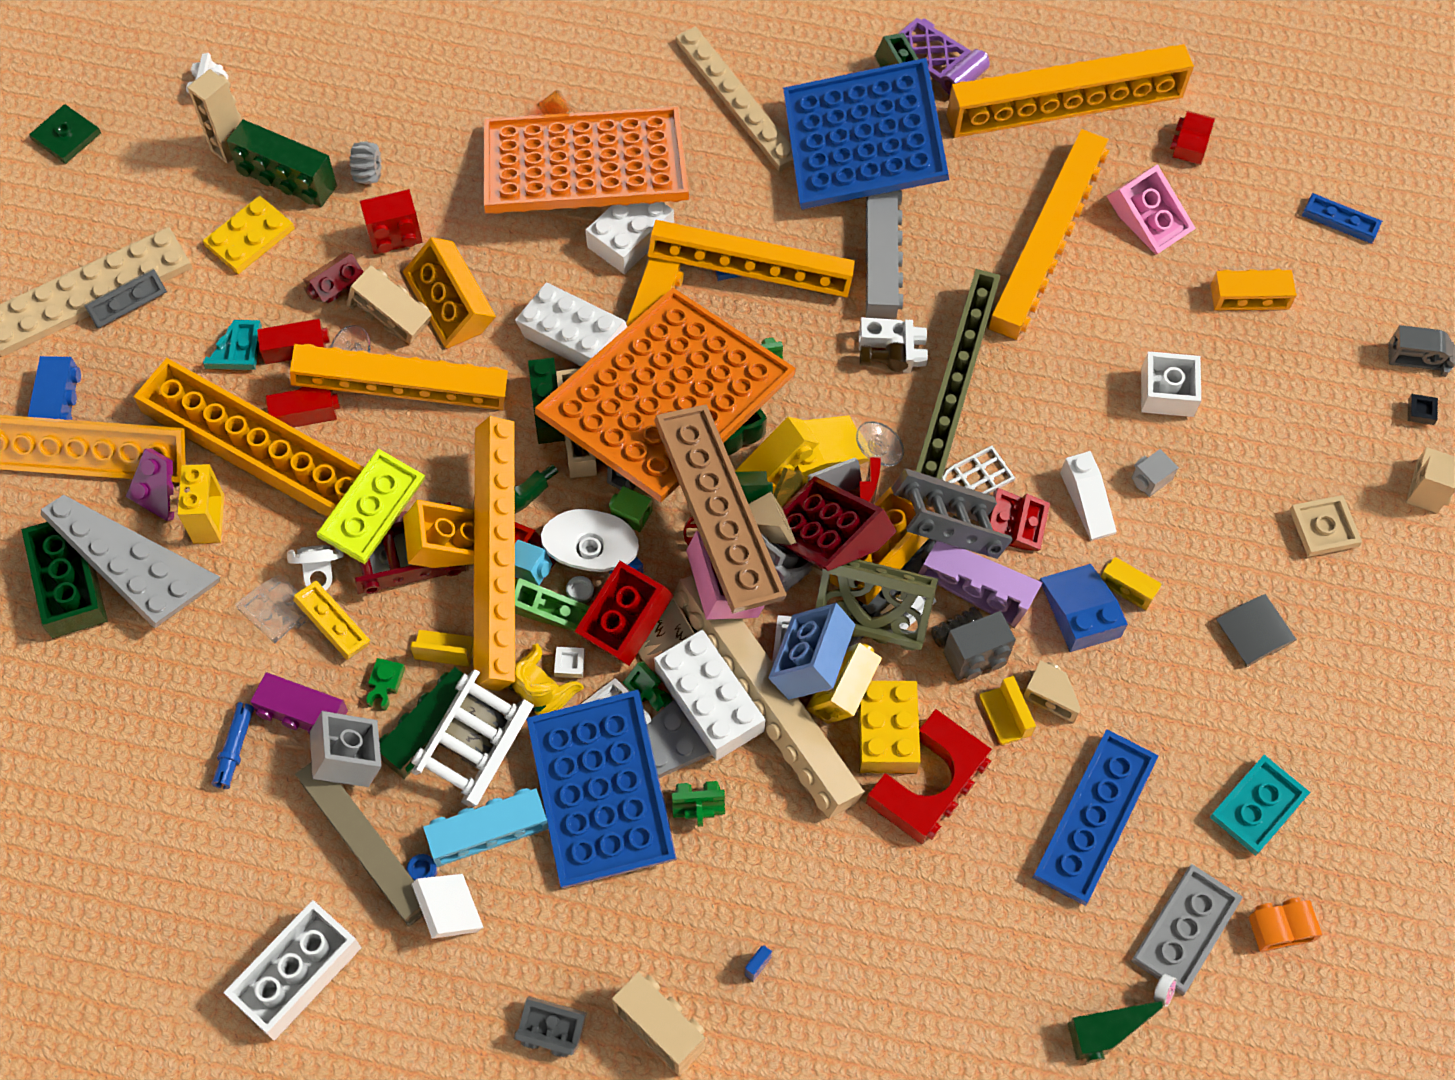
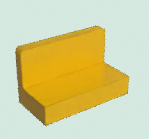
(1130, 583)
(443, 648)
(1008, 712)

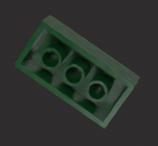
(282, 163)
(63, 583)

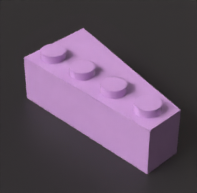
(981, 581)

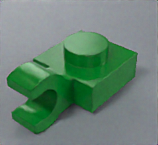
(646, 681)

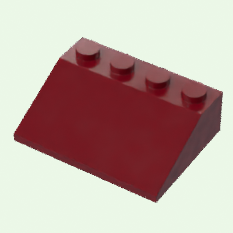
(834, 525)

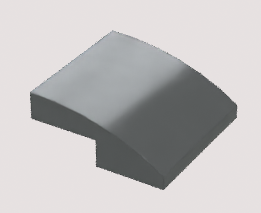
(1256, 629)

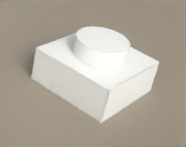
(569, 662)

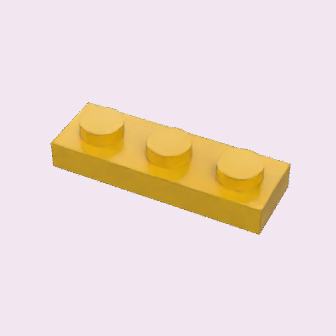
(331, 620)

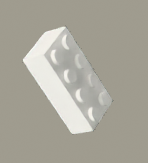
(568, 324)
(709, 695)
(293, 970)

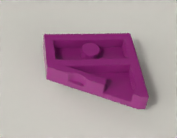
(153, 484)

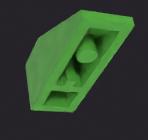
(547, 606)

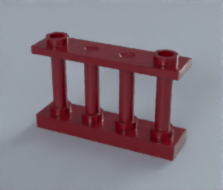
(373, 582)

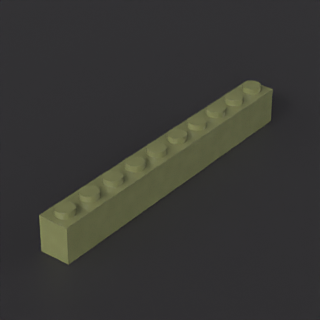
(958, 374)

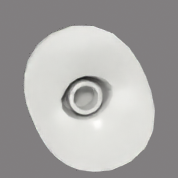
(589, 540)

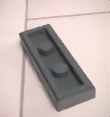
(125, 298)

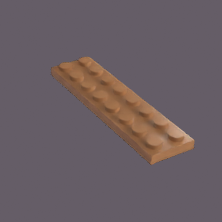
(720, 509)

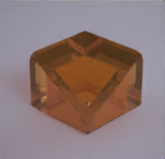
(554, 104)

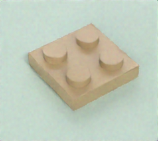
(1325, 525)

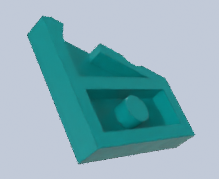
(237, 347)

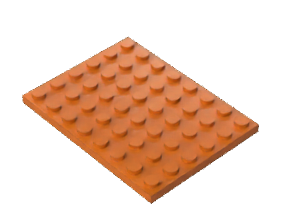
(583, 160)
(658, 365)

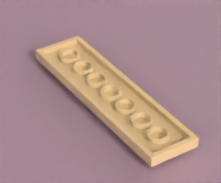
(63, 299)

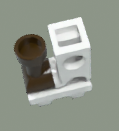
(897, 339)

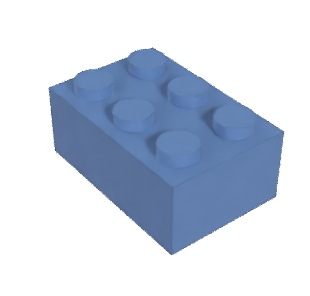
(812, 651)

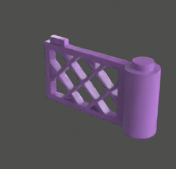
(958, 69)

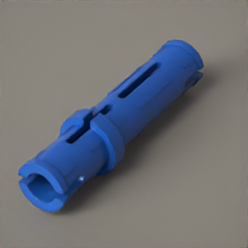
(229, 757)

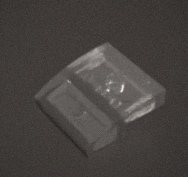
(273, 608)

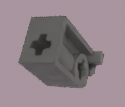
(1422, 349)

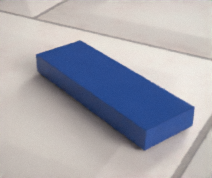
(1342, 218)

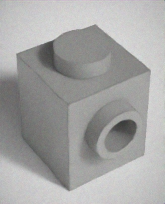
(1154, 472)

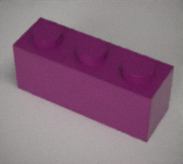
(293, 703)

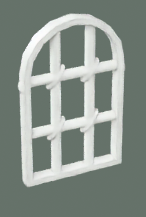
(981, 467)

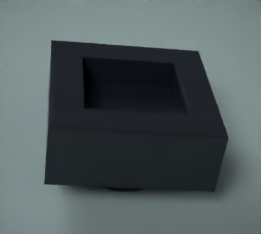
(1422, 409)

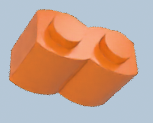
(1284, 925)

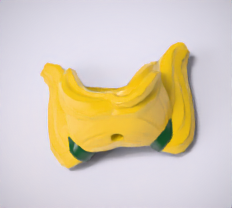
(538, 688)

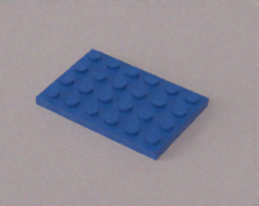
(601, 789)

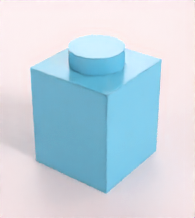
(531, 562)

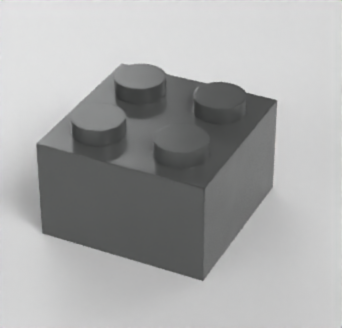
(979, 646)

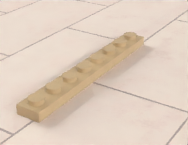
(736, 98)

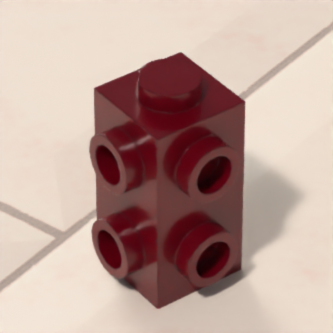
(332, 278)

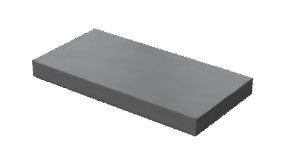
(1187, 928)

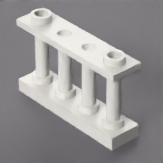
(500, 738)

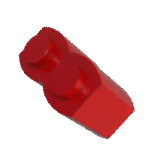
(1193, 137)

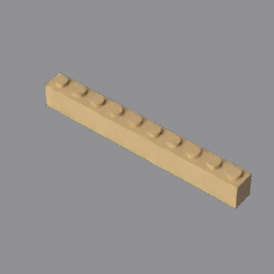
(785, 720)

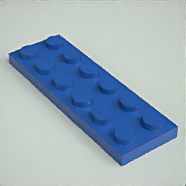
(1095, 817)

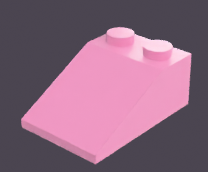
(1151, 210)

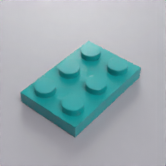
(1259, 805)

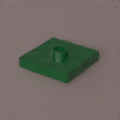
(65, 133)

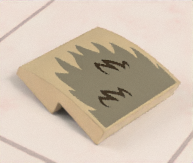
(667, 633)

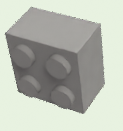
(345, 749)

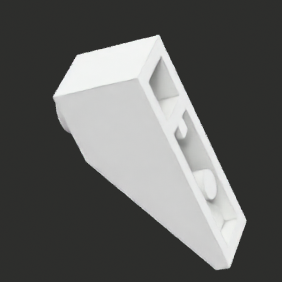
(1088, 495)

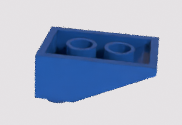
(1084, 607)

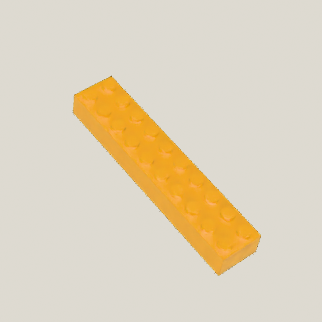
(1068, 90)
(247, 437)

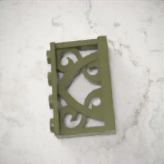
(888, 578)

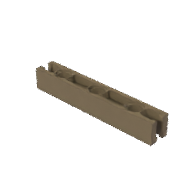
(364, 843)

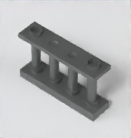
(954, 499)

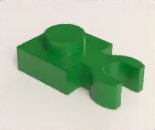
(385, 679)

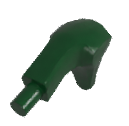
(532, 487)

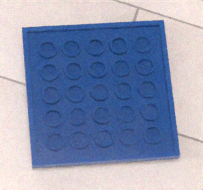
(865, 134)

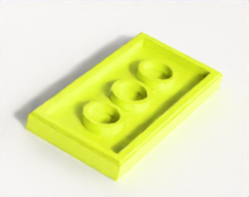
(371, 506)

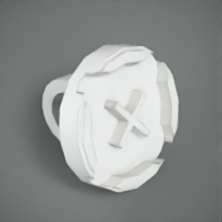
(315, 559)

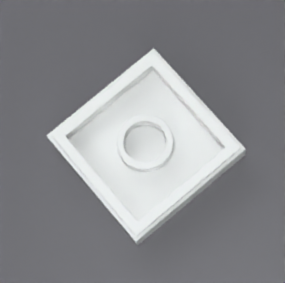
(447, 905)

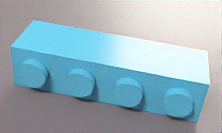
(485, 827)

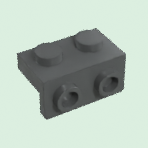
(550, 1027)

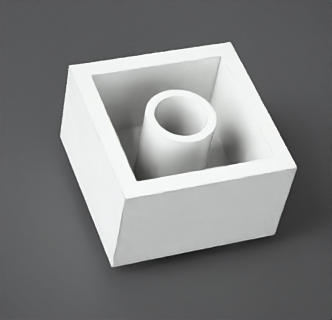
(1170, 384)

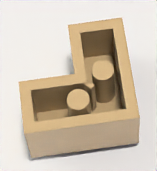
(1432, 481)

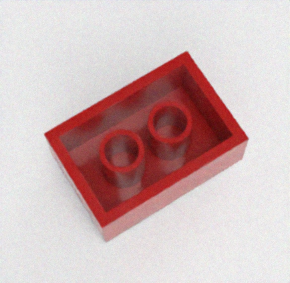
(624, 613)

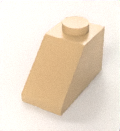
(772, 520)
(1053, 691)

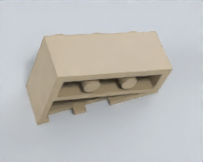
(388, 304)

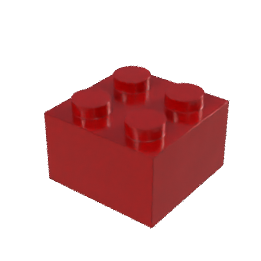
(391, 221)

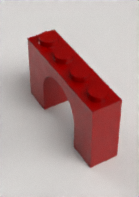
(305, 404)
(921, 814)

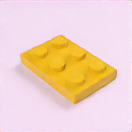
(248, 234)

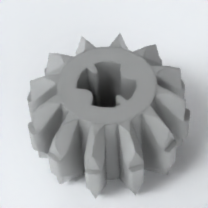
(365, 162)

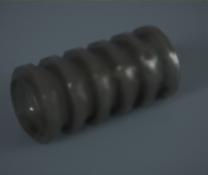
(941, 633)

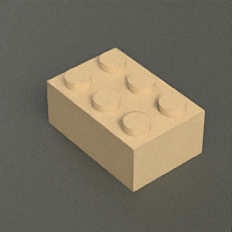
(659, 1022)

